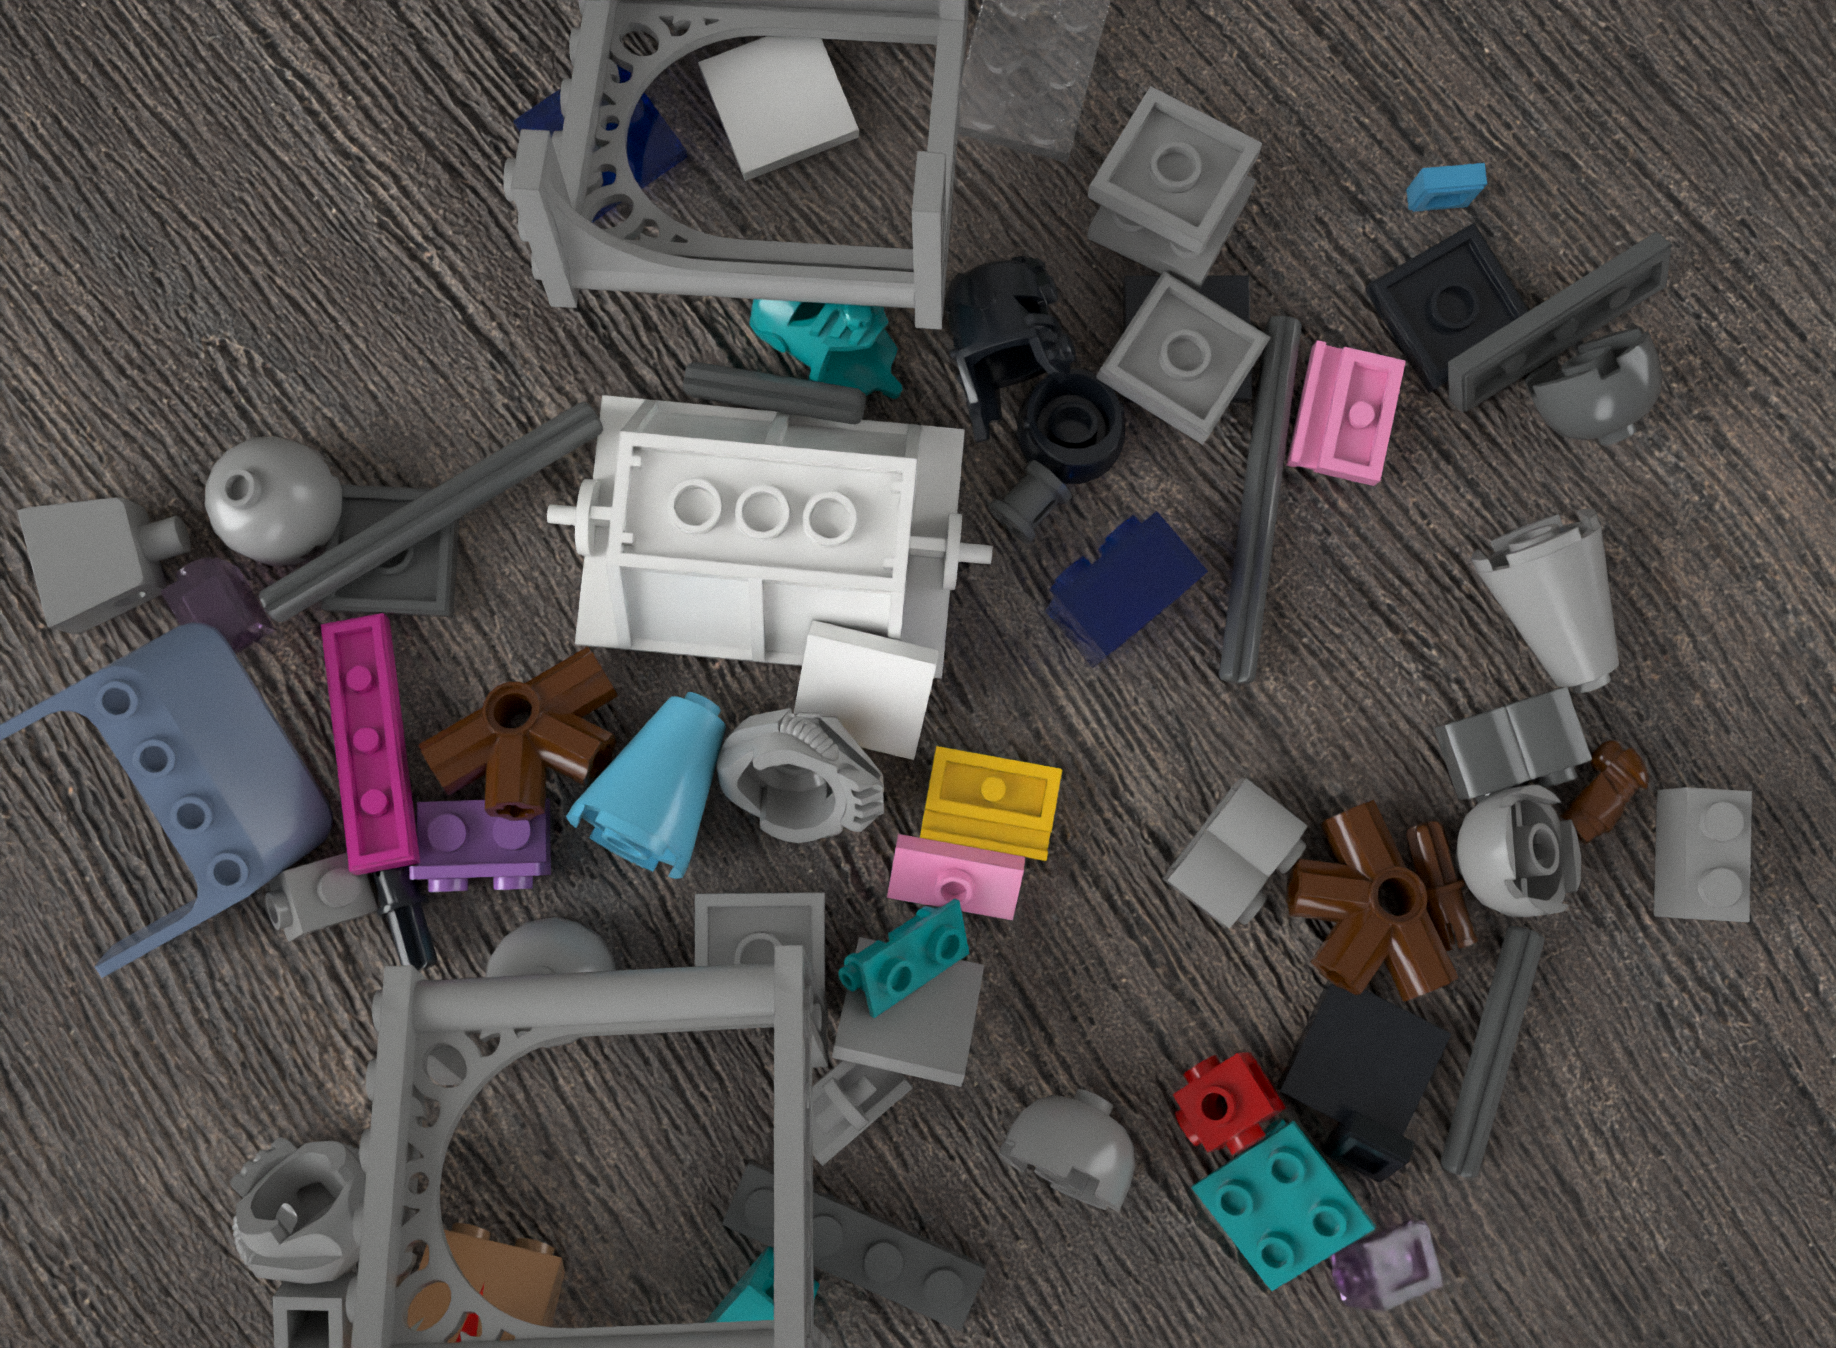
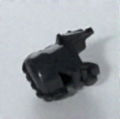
(1004, 333)

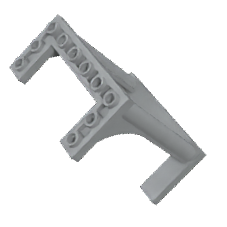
(561, 177)
(427, 1033)

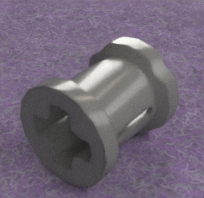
(1030, 501)

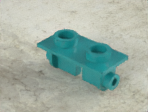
(910, 959)

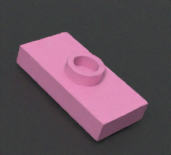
(941, 871)

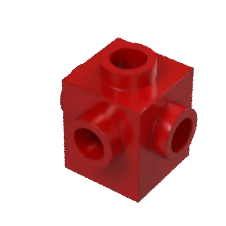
(1248, 1097)

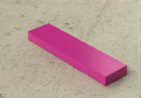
(370, 744)

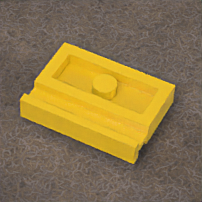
(991, 803)

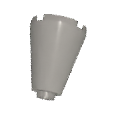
(1557, 596)

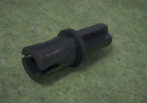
(403, 906)

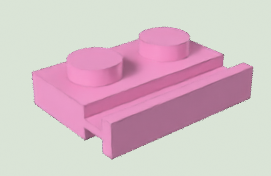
(1346, 413)

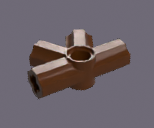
(519, 756)
(1363, 930)

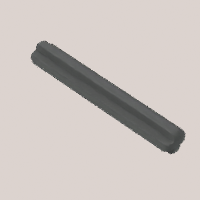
(1492, 1052)

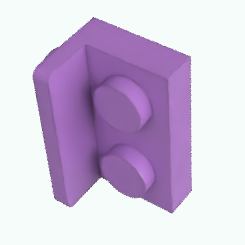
(464, 842)

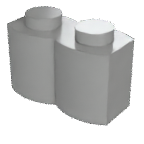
(1236, 854)

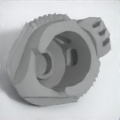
(800, 776)
(299, 1211)

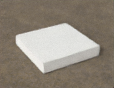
(778, 102)
(868, 684)

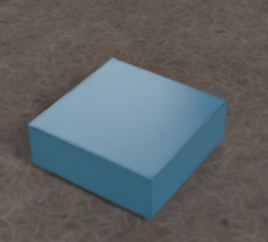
(1446, 187)

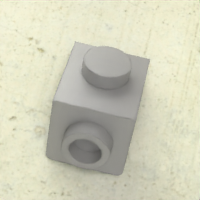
(318, 897)

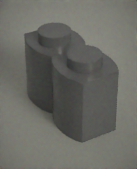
(1513, 745)

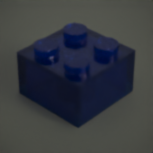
(1126, 588)

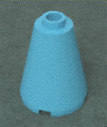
(657, 787)

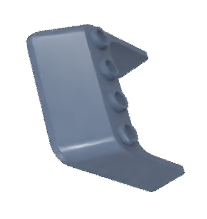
(206, 766)

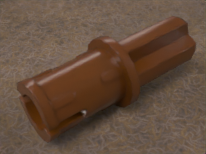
(1443, 886)

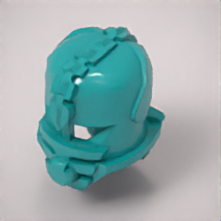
(836, 341)

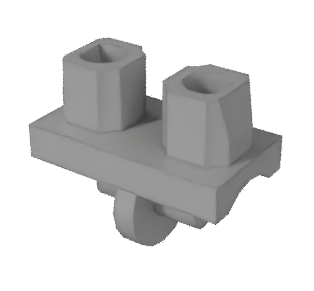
(849, 1102)

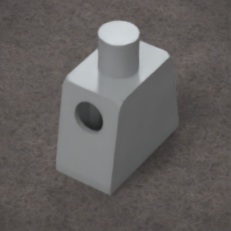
(97, 558)

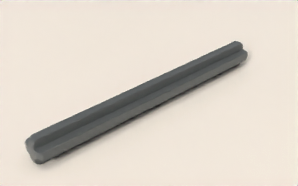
(1260, 501)
(430, 512)

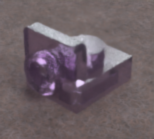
(1387, 1267)

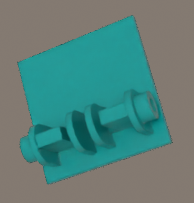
(1283, 1205)

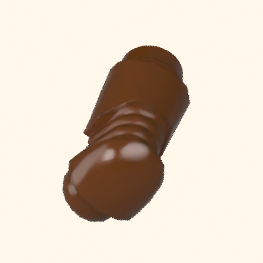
(1605, 797)

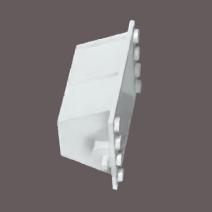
(751, 523)

